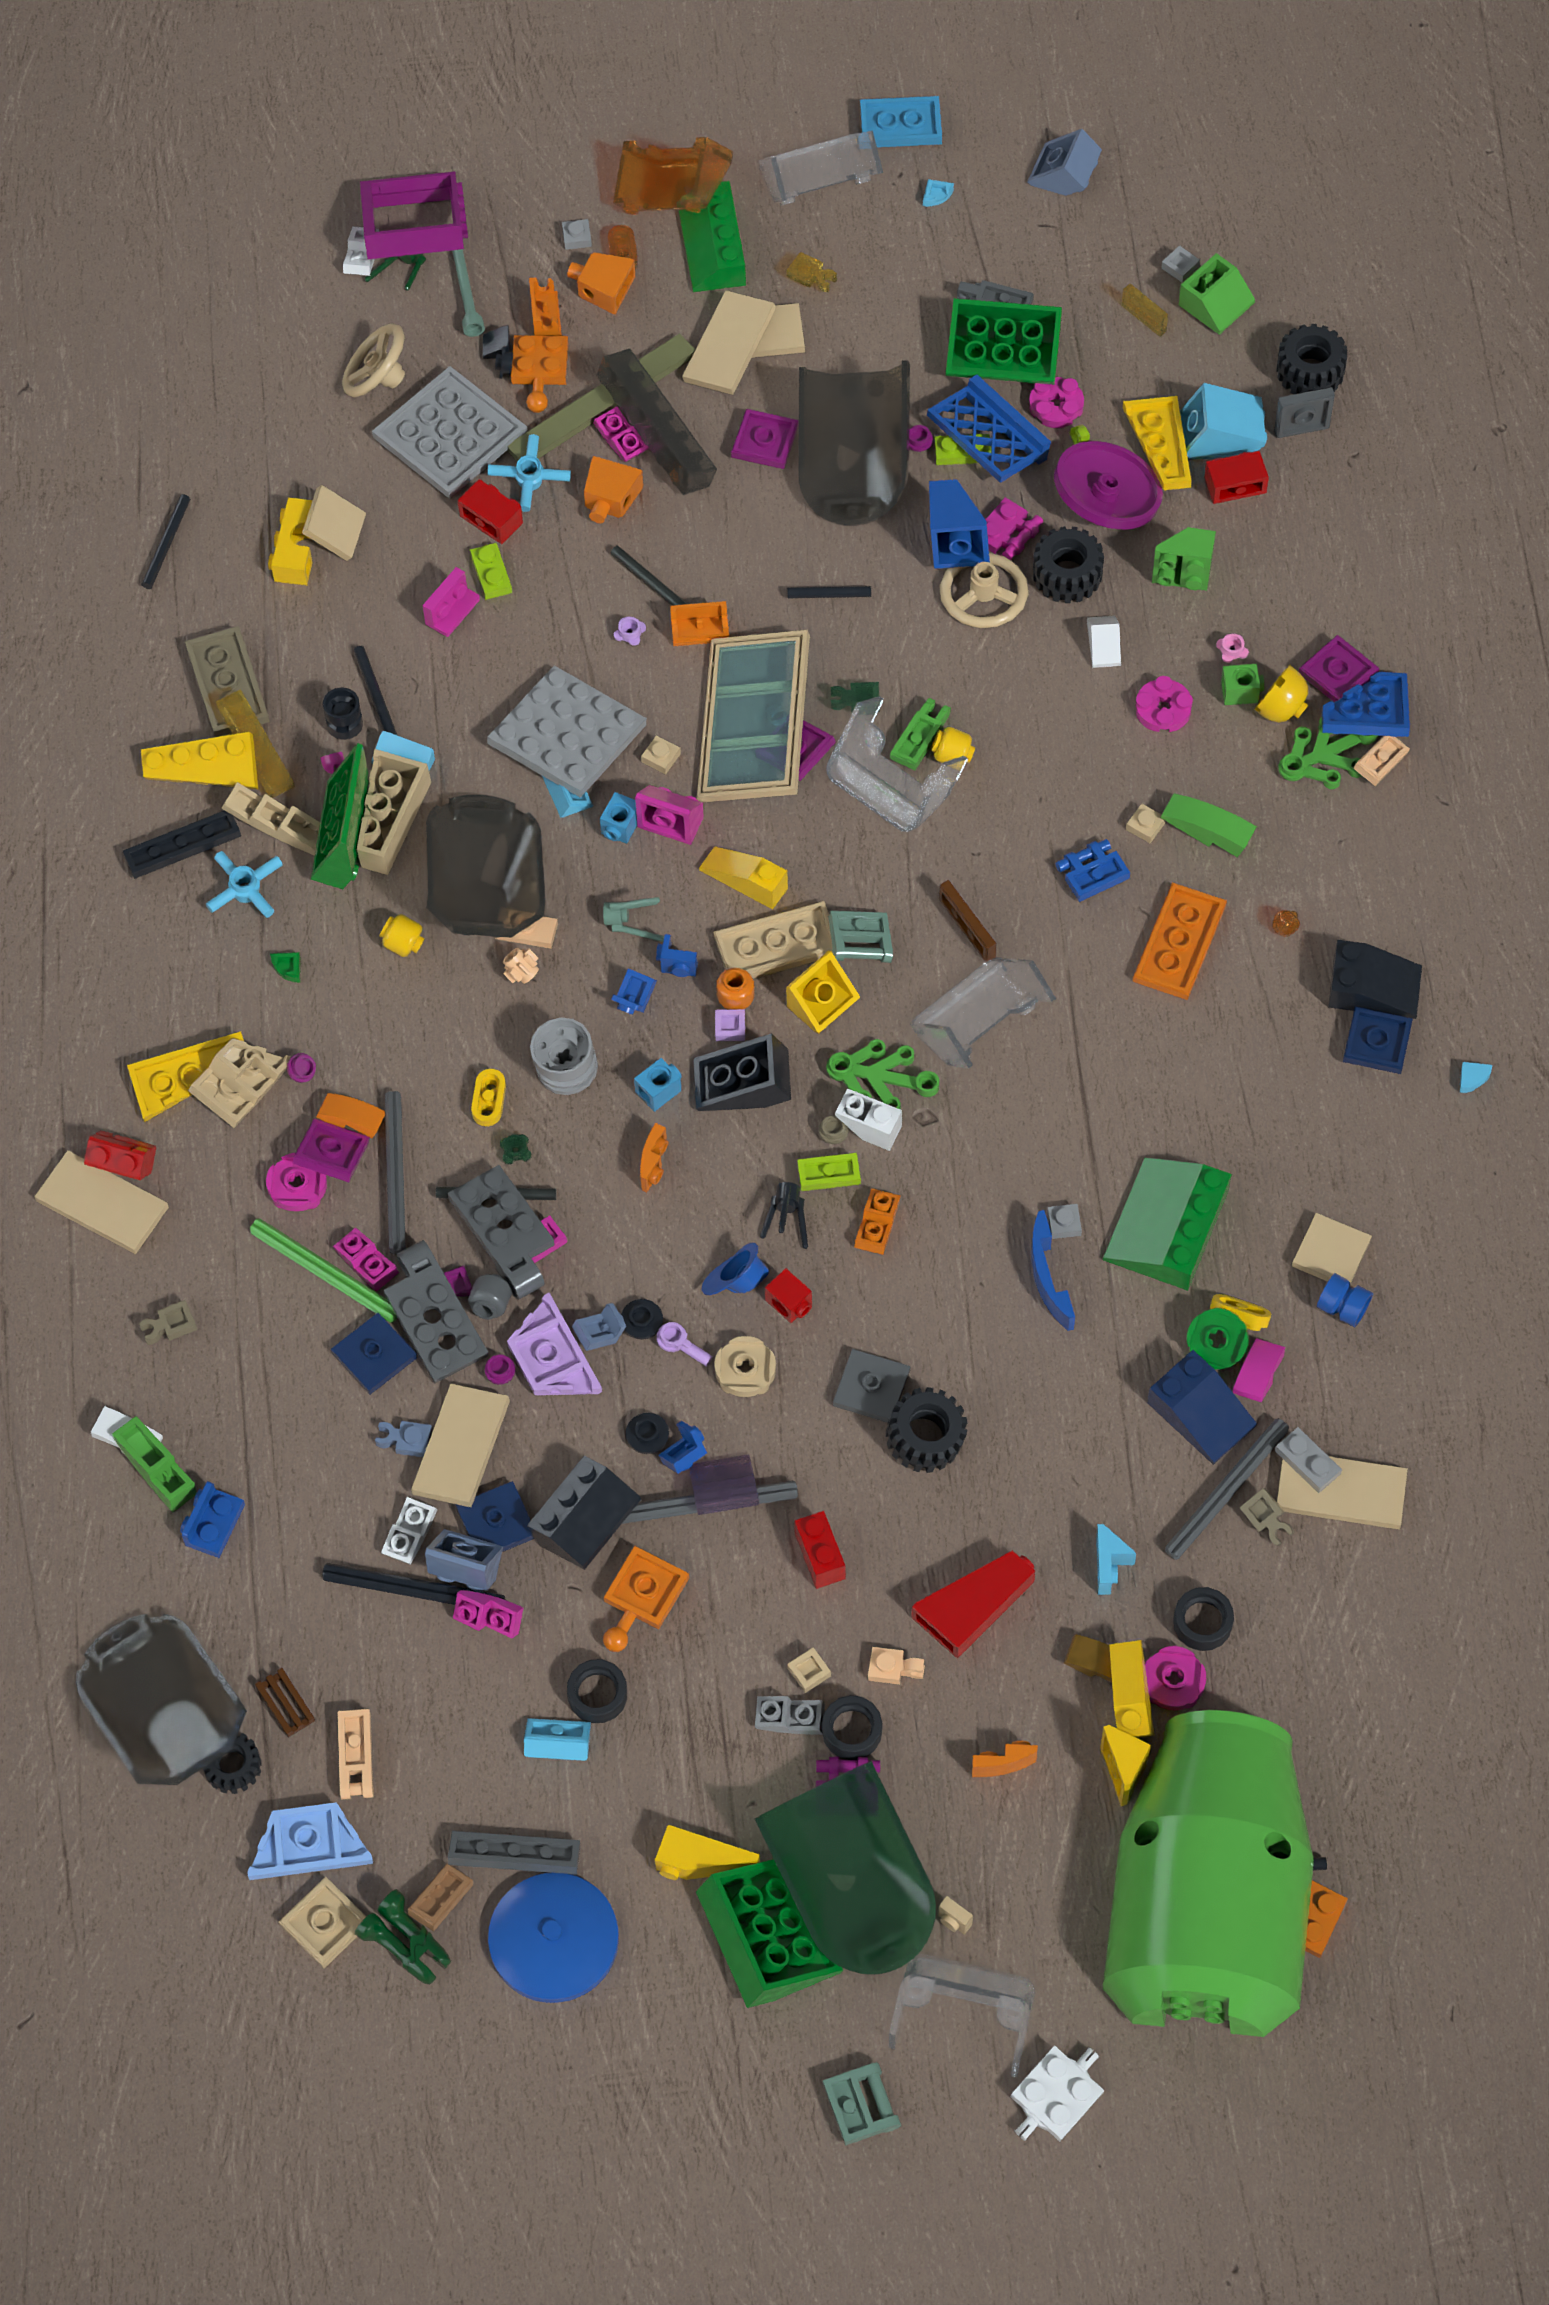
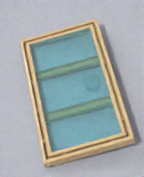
(753, 716)

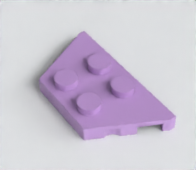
(551, 1354)

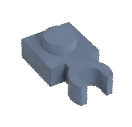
(409, 1439)

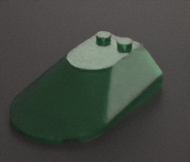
(853, 1872)

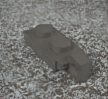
(993, 292)

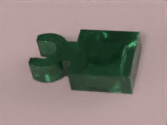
(858, 692)

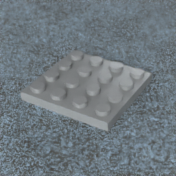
(449, 432)
(567, 731)

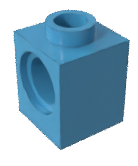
(619, 808)
(658, 1095)

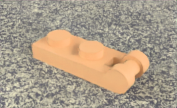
(355, 1753)

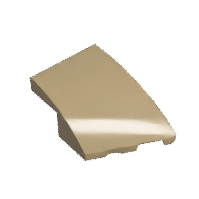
(238, 1080)

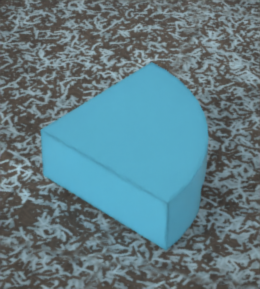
(937, 192)
(1473, 1076)

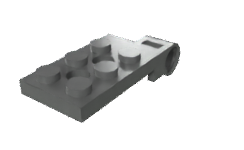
(509, 1247)
(426, 1290)

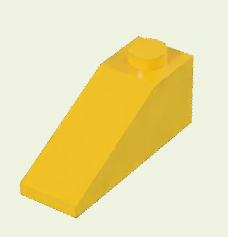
(747, 874)
(1131, 1689)
(697, 1856)

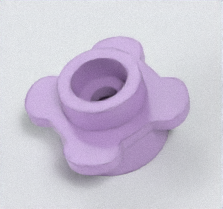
(630, 624)

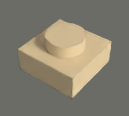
(661, 755)
(1145, 823)
(809, 1670)
(954, 1916)

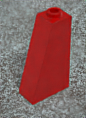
(974, 1602)

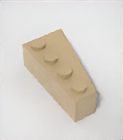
(390, 808)

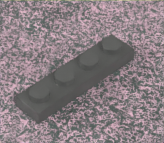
(514, 1852)

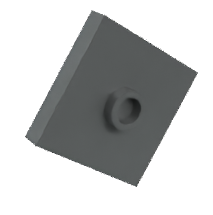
(1304, 412)
(871, 1385)

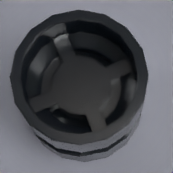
(342, 713)

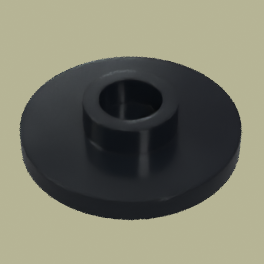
(642, 1319)
(647, 1433)

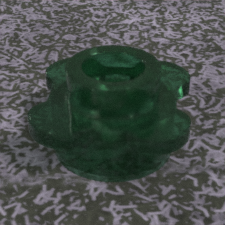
(515, 1141)

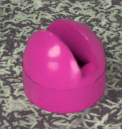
(331, 760)

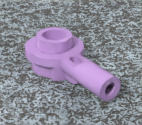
(673, 1338)

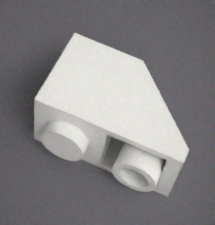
(870, 1119)

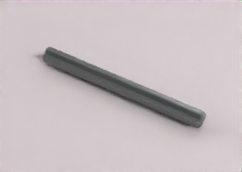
(395, 1173)
(1226, 1489)
(686, 1504)

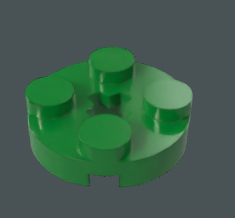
(1233, 1330)

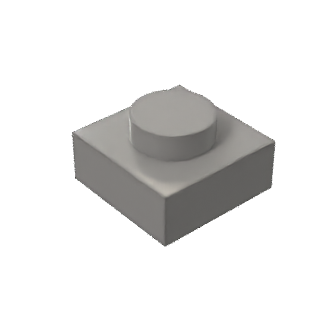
(576, 234)
(1180, 264)
(1064, 1221)

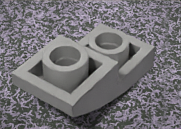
(789, 1715)

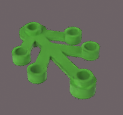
(1321, 754)
(878, 1073)

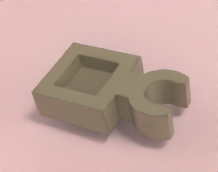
(173, 1321)
(1265, 1513)

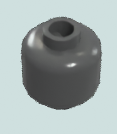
(489, 1296)

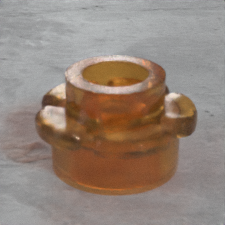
(1285, 923)

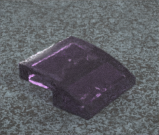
(723, 1484)

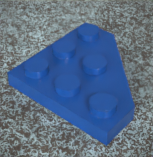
(1371, 709)

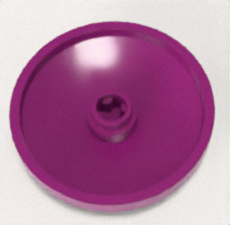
(1108, 485)

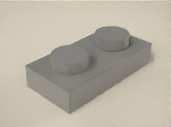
(1308, 1460)

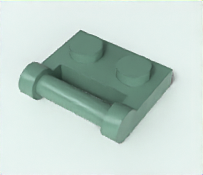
(862, 928)
(851, 2108)

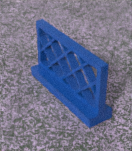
(1004, 420)

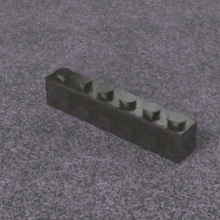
(656, 421)

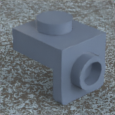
(600, 1329)

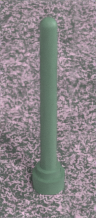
(472, 321)

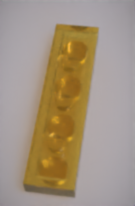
(269, 767)

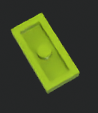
(950, 453)
(491, 571)
(829, 1172)

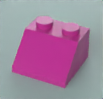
(668, 813)

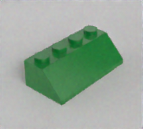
(714, 243)

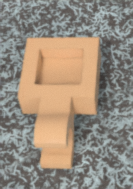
(889, 1666)

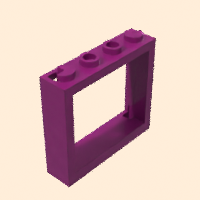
(411, 191)

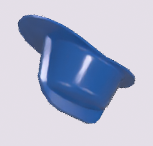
(738, 1273)

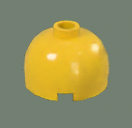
(1284, 697)

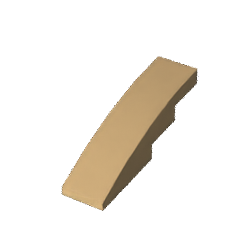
(273, 818)

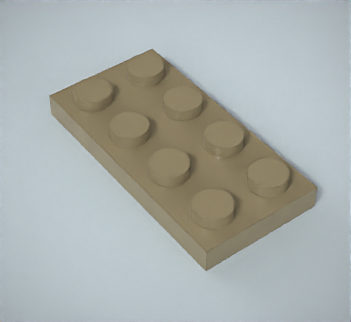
(221, 669)

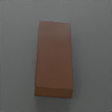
(967, 921)

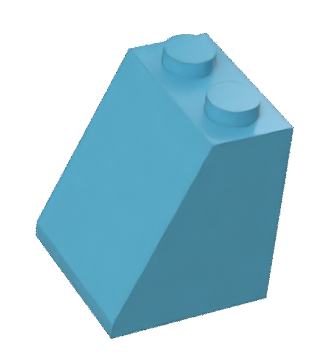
(1222, 423)

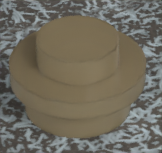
(833, 1130)

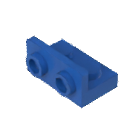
(211, 1520)

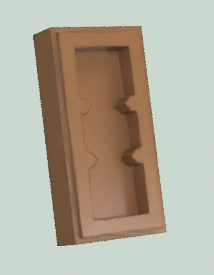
(440, 1897)

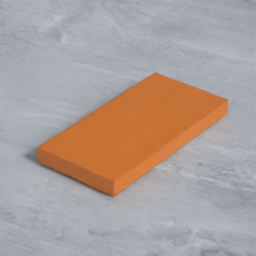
(1179, 941)

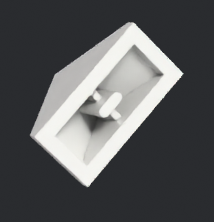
(1104, 641)

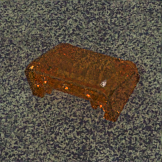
(670, 177)

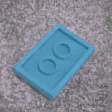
(902, 121)

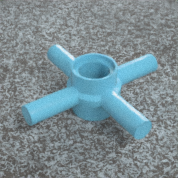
(532, 481)
(245, 893)

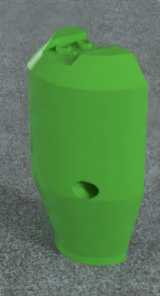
(1213, 1880)

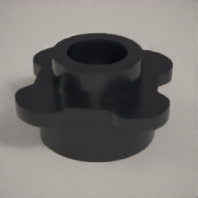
(504, 362)

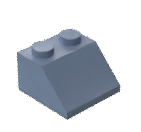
(1066, 163)
(463, 1560)

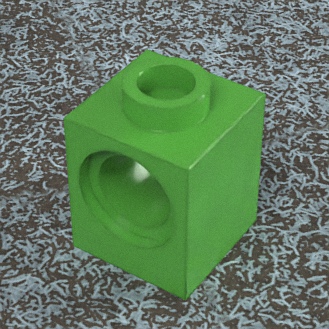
(1233, 691)

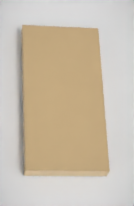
(729, 342)
(776, 941)
(101, 1202)
(460, 1445)
(1360, 1494)

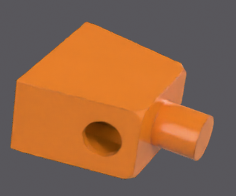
(603, 280)
(611, 488)

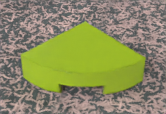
(1079, 434)

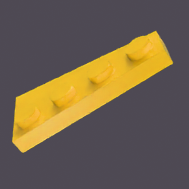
(1162, 438)
(204, 761)
(167, 1077)

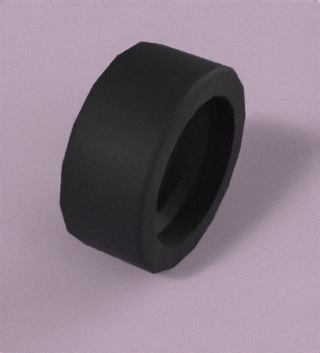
(1211, 1597)
(588, 1669)
(857, 1704)

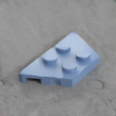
(307, 1842)

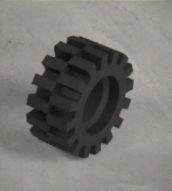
(244, 1775)

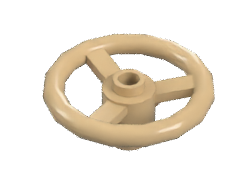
(378, 364)
(985, 588)

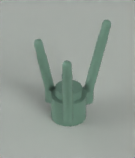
(618, 912)

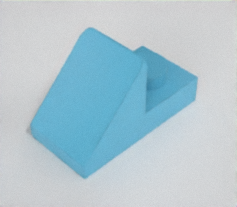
(1110, 1553)

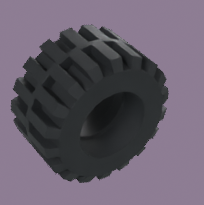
(1316, 344)
(1068, 546)
(934, 1408)

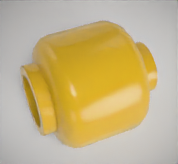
(952, 744)
(402, 935)

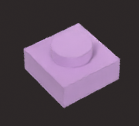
(730, 1025)

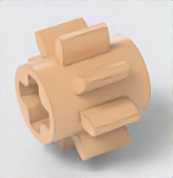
(520, 965)

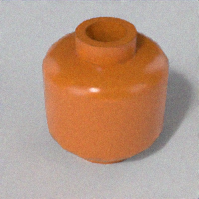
(735, 989)

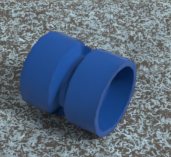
(1347, 1301)

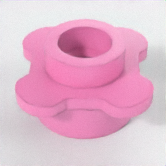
(1232, 641)

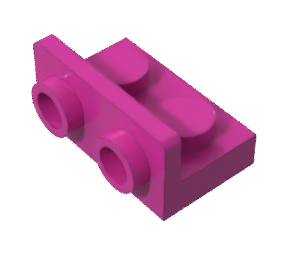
(449, 603)

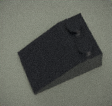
(1374, 980)
(743, 1076)

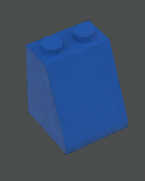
(956, 527)

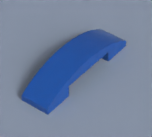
(1056, 1302)

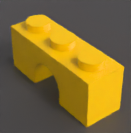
(291, 561)

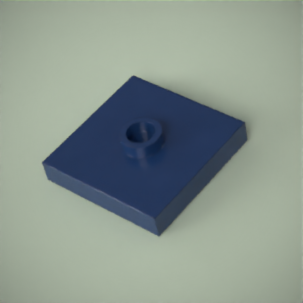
(1377, 1040)
(374, 1353)
(497, 1517)

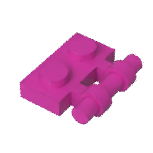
(1004, 522)

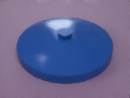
(553, 1937)

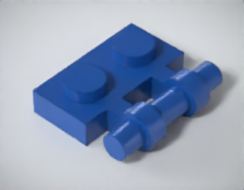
(1096, 875)

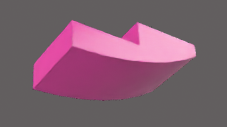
(620, 435)
(365, 1259)
(1258, 1370)
(486, 1610)

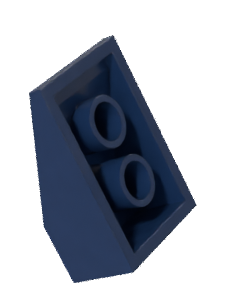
(1201, 1407)

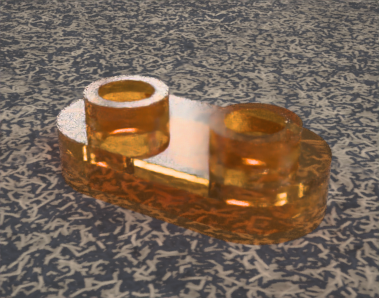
(622, 243)

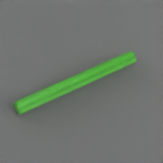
(323, 1269)

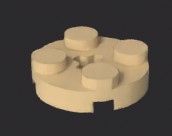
(745, 1383)

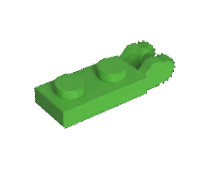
(919, 735)

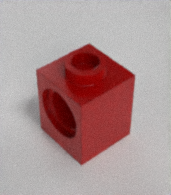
(789, 1296)

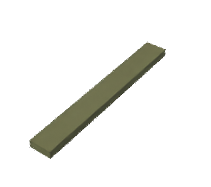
(599, 401)

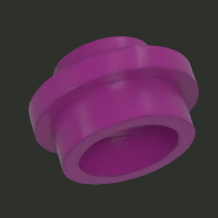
(920, 438)
(301, 1067)
(499, 1369)

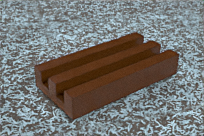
(271, 1681)

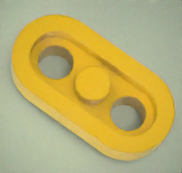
(488, 1099)
(1253, 1315)

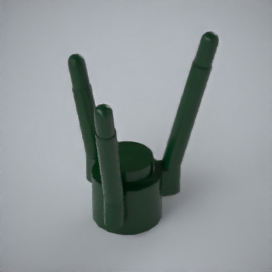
(418, 259)

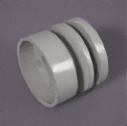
(564, 1056)

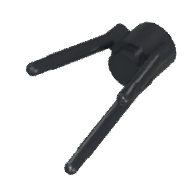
(786, 1201)

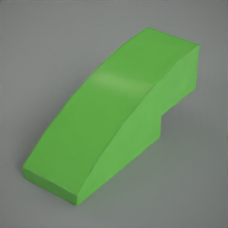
(1209, 823)
(155, 1464)

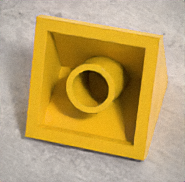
(821, 993)
(1125, 1760)

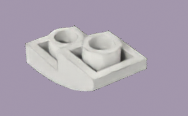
(410, 1531)

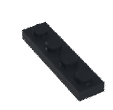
(181, 843)

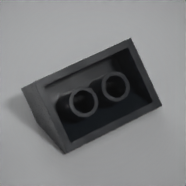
(583, 1513)

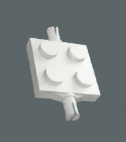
(1057, 2093)

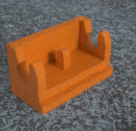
(545, 308)
(698, 623)

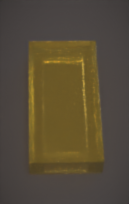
(1144, 310)

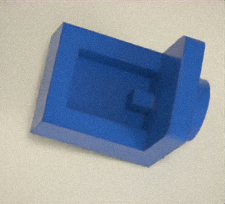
(676, 962)
(634, 992)
(686, 1450)

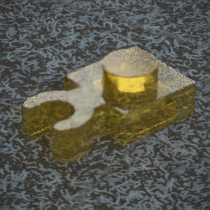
(809, 270)

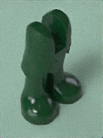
(421, 1940)

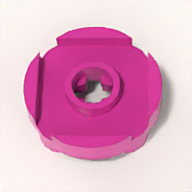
(1057, 416)
(1163, 690)
(295, 1198)
(1189, 1668)

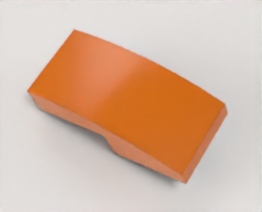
(348, 1111)
(651, 1165)
(877, 1221)
(1016, 1757)

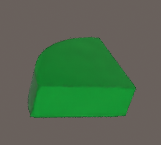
(287, 965)

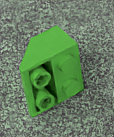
(1216, 294)
(1185, 559)

